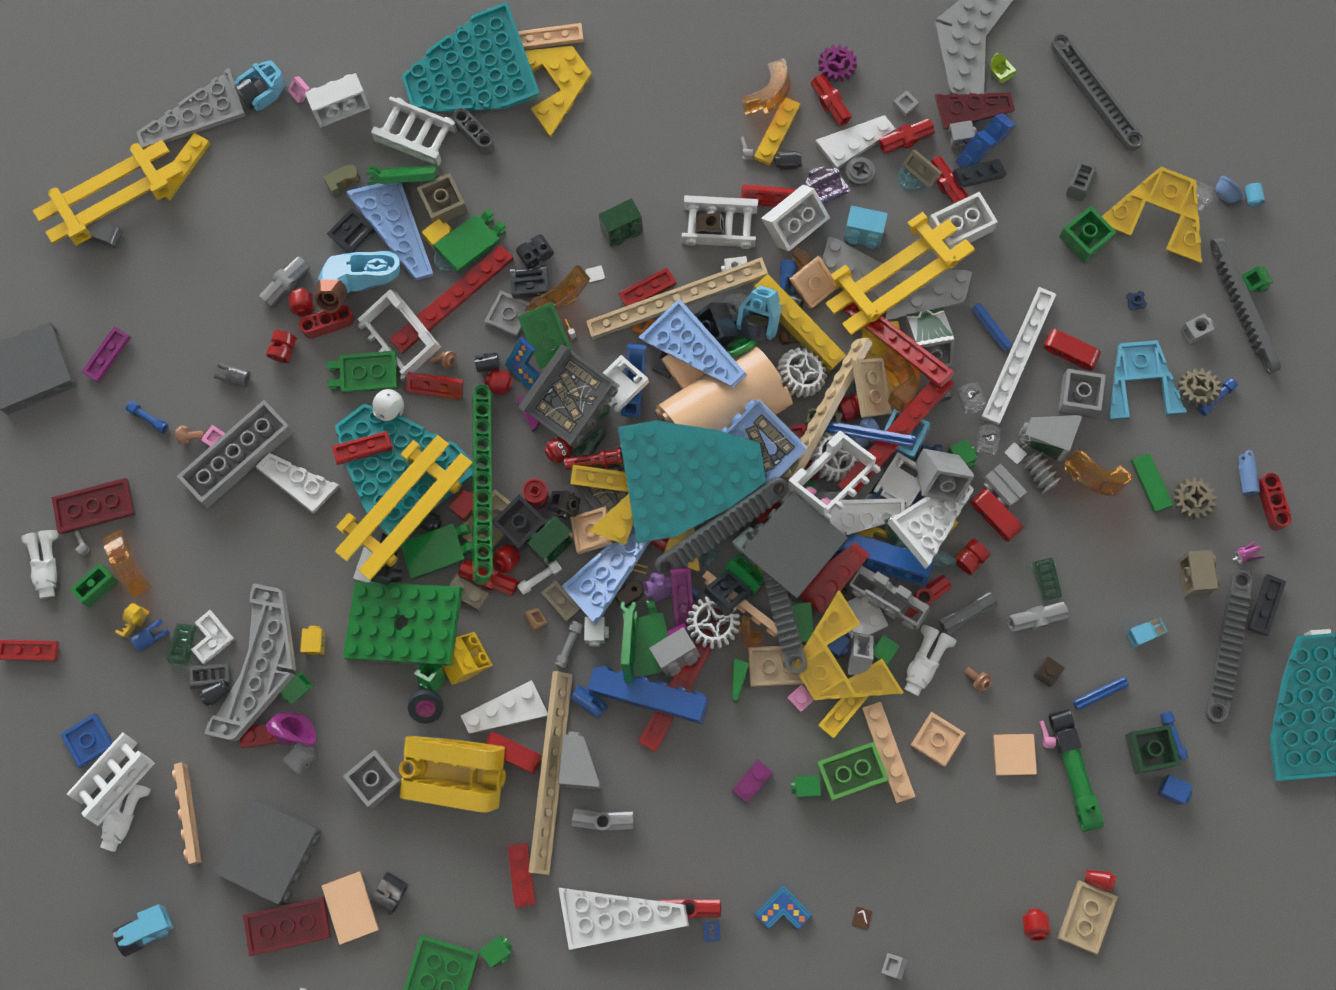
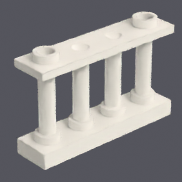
(415, 147)
(720, 204)
(118, 787)

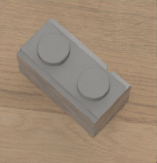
(1003, 486)

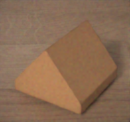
(535, 619)

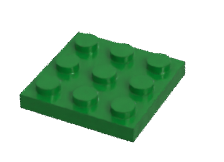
(441, 966)

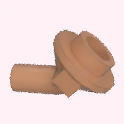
(448, 359)
(183, 435)
(982, 681)

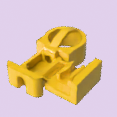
(132, 615)

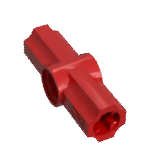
(831, 100)
(906, 136)
(947, 183)
(497, 580)
(933, 590)
(703, 907)

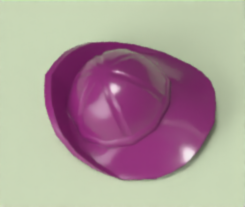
(292, 729)

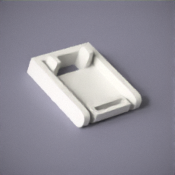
(627, 387)
(898, 483)

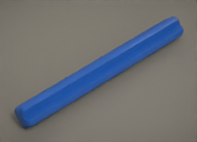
(871, 434)

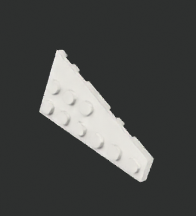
(927, 525)

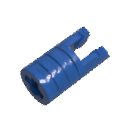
(787, 270)
(146, 638)
(588, 701)

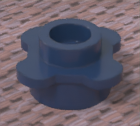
(1132, 304)

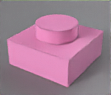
(298, 88)
(212, 435)
(800, 698)

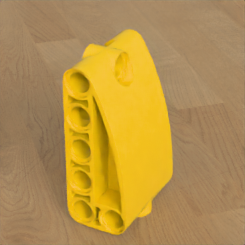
(452, 773)

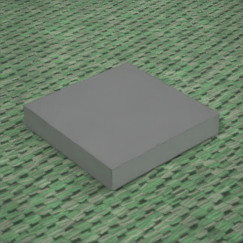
(505, 312)

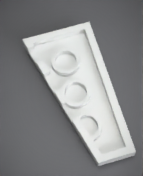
(852, 142)
(301, 485)
(864, 514)
(510, 708)

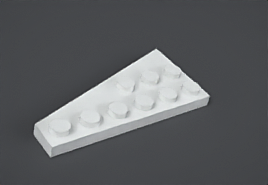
(604, 918)

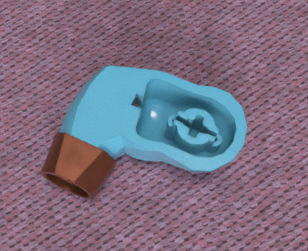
(353, 273)

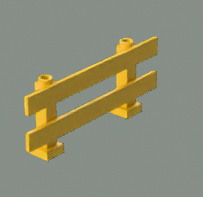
(75, 225)
(856, 291)
(422, 462)

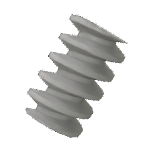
(1041, 472)

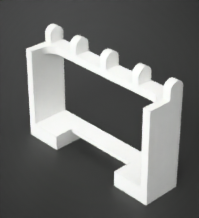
(393, 297)
(839, 441)

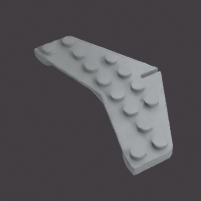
(962, 42)
(942, 292)
(261, 674)

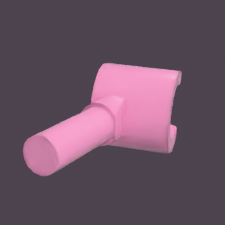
(1048, 742)

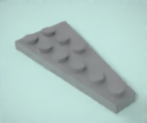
(197, 112)

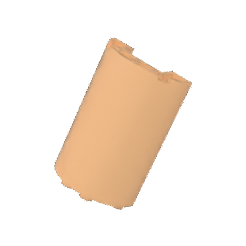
(714, 404)

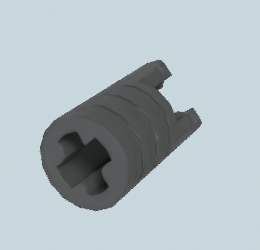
(234, 375)

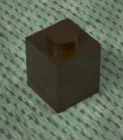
(1049, 671)

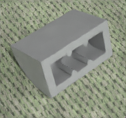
(860, 653)

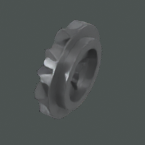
(857, 163)

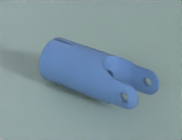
(1248, 474)

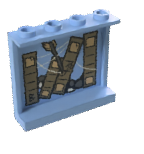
(777, 442)

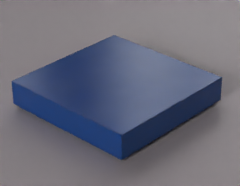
(87, 740)

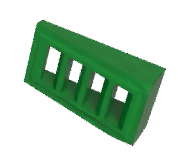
(740, 671)

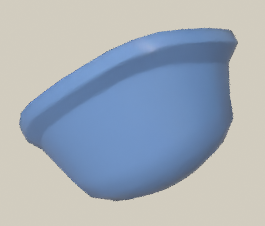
(1228, 190)

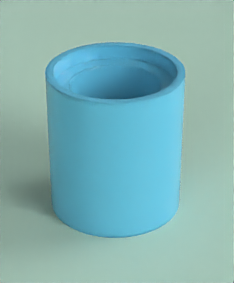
(1254, 194)

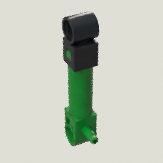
(1069, 746)

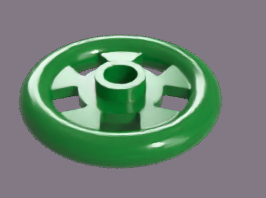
(740, 347)

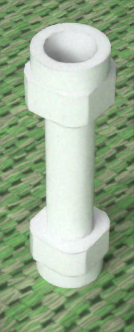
(553, 568)

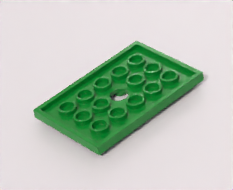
(430, 629)

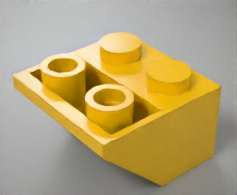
(468, 659)

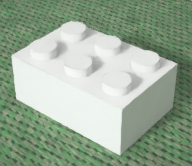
(337, 100)
(969, 216)
(795, 218)

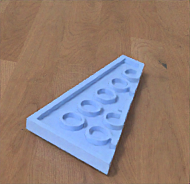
(391, 217)
(688, 340)
(604, 575)

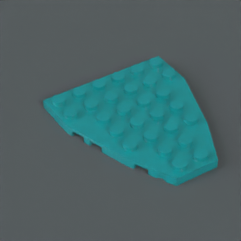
(474, 67)
(379, 472)
(685, 475)
(1306, 711)

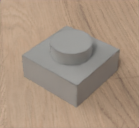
(905, 103)
(894, 966)

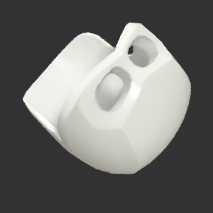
(388, 404)

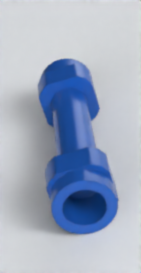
(1227, 387)
(134, 409)
(1168, 719)

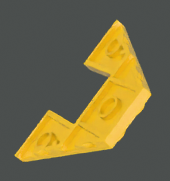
(569, 76)
(1169, 192)
(618, 524)
(823, 673)

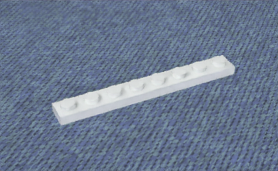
(1018, 356)

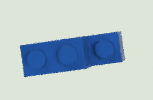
(986, 140)
(637, 357)

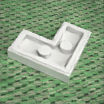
(216, 637)

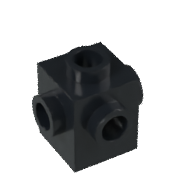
(564, 504)

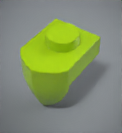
(1001, 68)

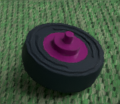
(425, 706)

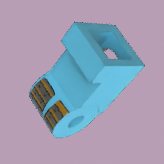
(1146, 632)

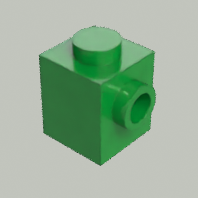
(1257, 279)
(965, 451)
(884, 649)
(430, 677)
(296, 688)
(806, 786)
(497, 951)

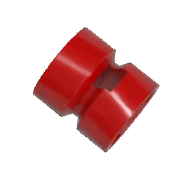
(281, 346)
(849, 407)
(536, 493)
(974, 554)

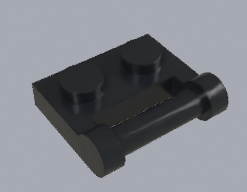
(347, 227)
(529, 285)
(723, 587)

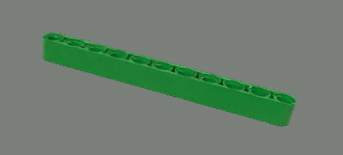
(478, 490)

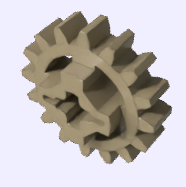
(1199, 387)
(1198, 491)

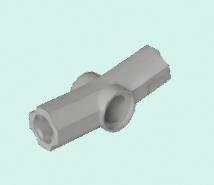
(284, 281)
(1037, 617)
(589, 820)

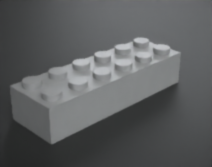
(235, 454)

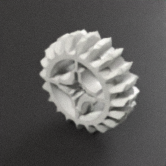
(810, 368)
(832, 467)
(709, 605)

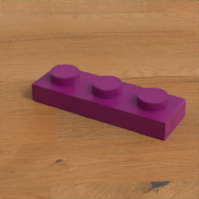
(106, 354)
(681, 595)

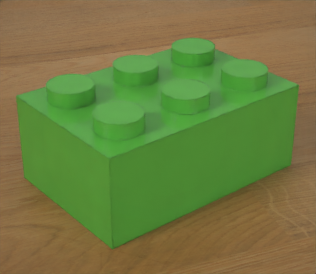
(852, 771)

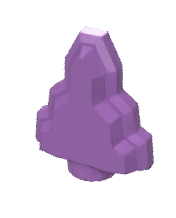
(657, 587)

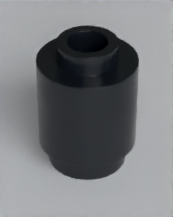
(788, 160)
(431, 522)

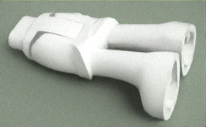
(42, 572)
(921, 668)
(117, 823)

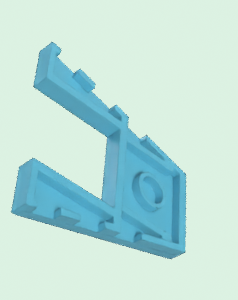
(1142, 362)

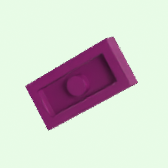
(752, 781)

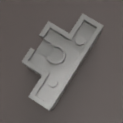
(888, 597)

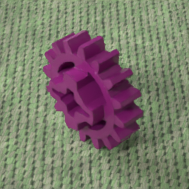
(839, 61)

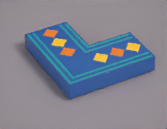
(518, 363)
(785, 904)

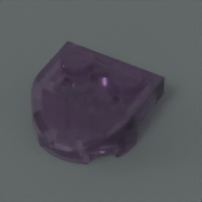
(827, 183)

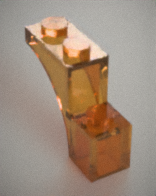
(564, 292)

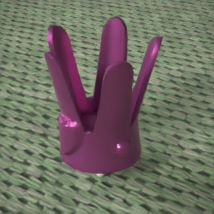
(1243, 554)

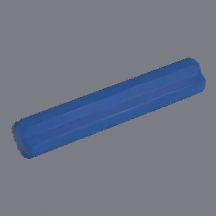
(991, 326)
(1101, 693)

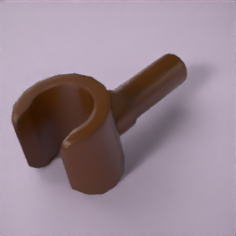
(785, 339)

